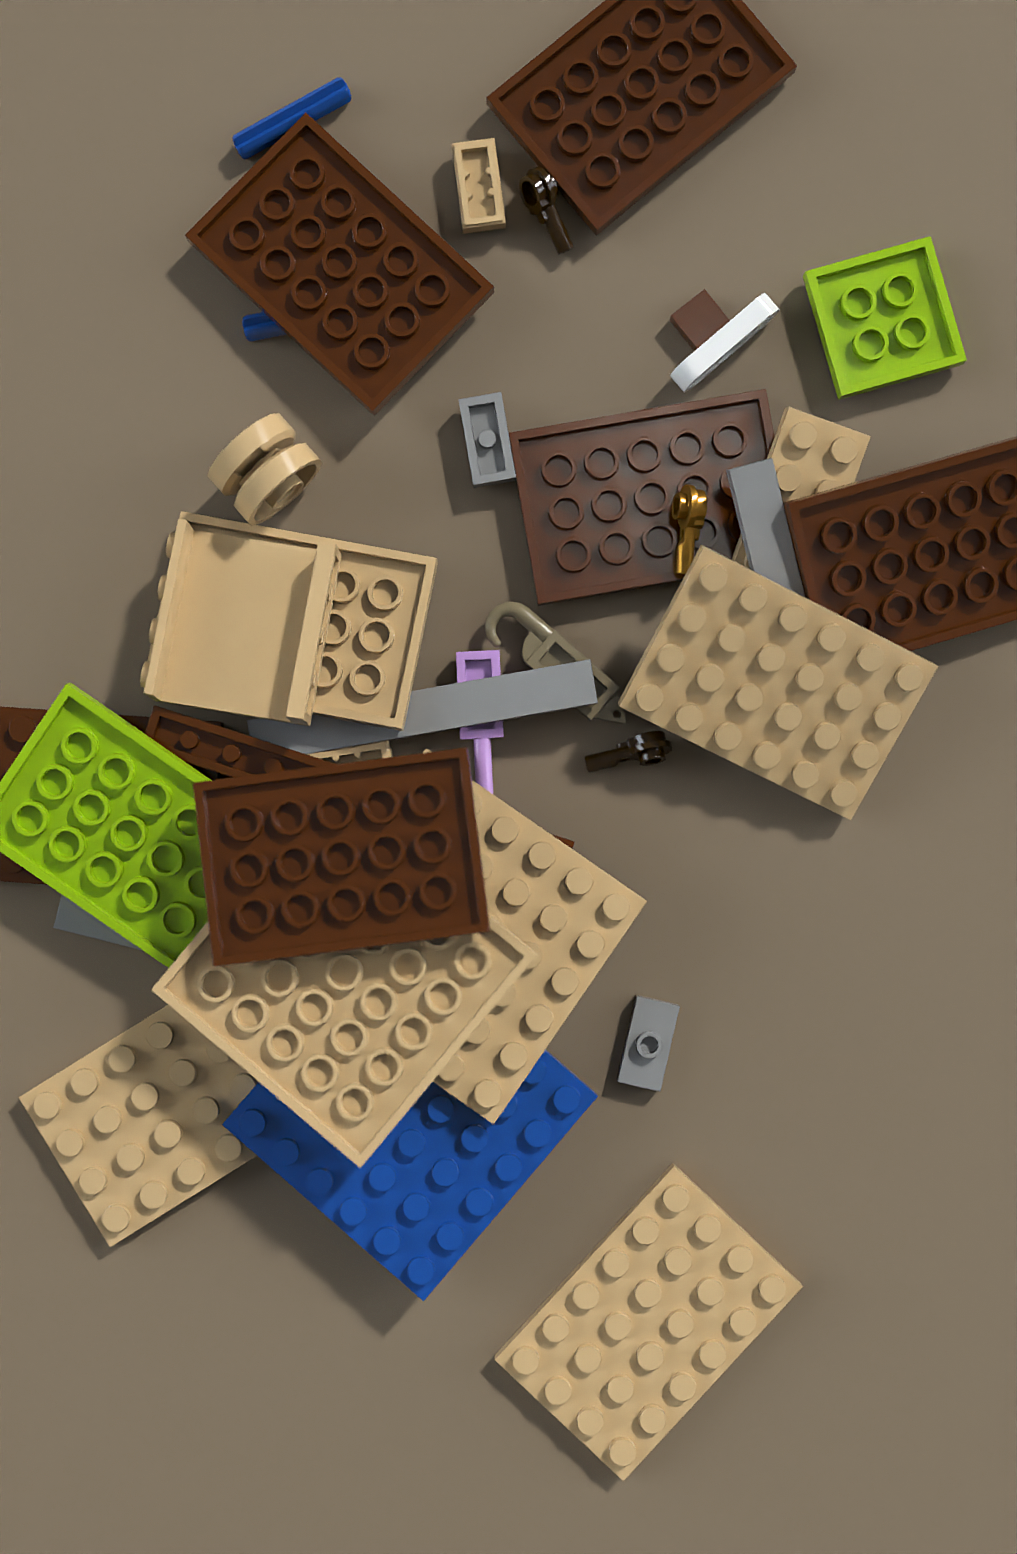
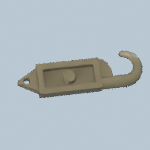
(548, 648)

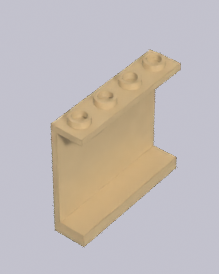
(241, 625)

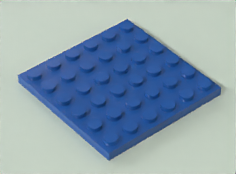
(432, 1176)

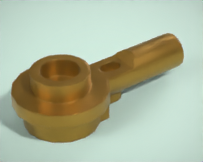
(690, 510)

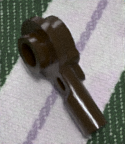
(539, 195)
(645, 747)

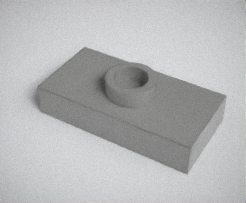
(487, 439)
(648, 1043)

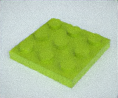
(884, 317)

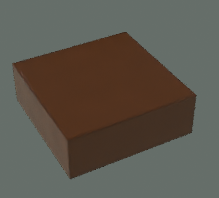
(699, 319)

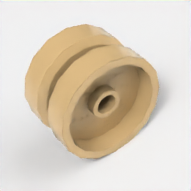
(264, 468)

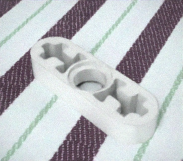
(724, 342)

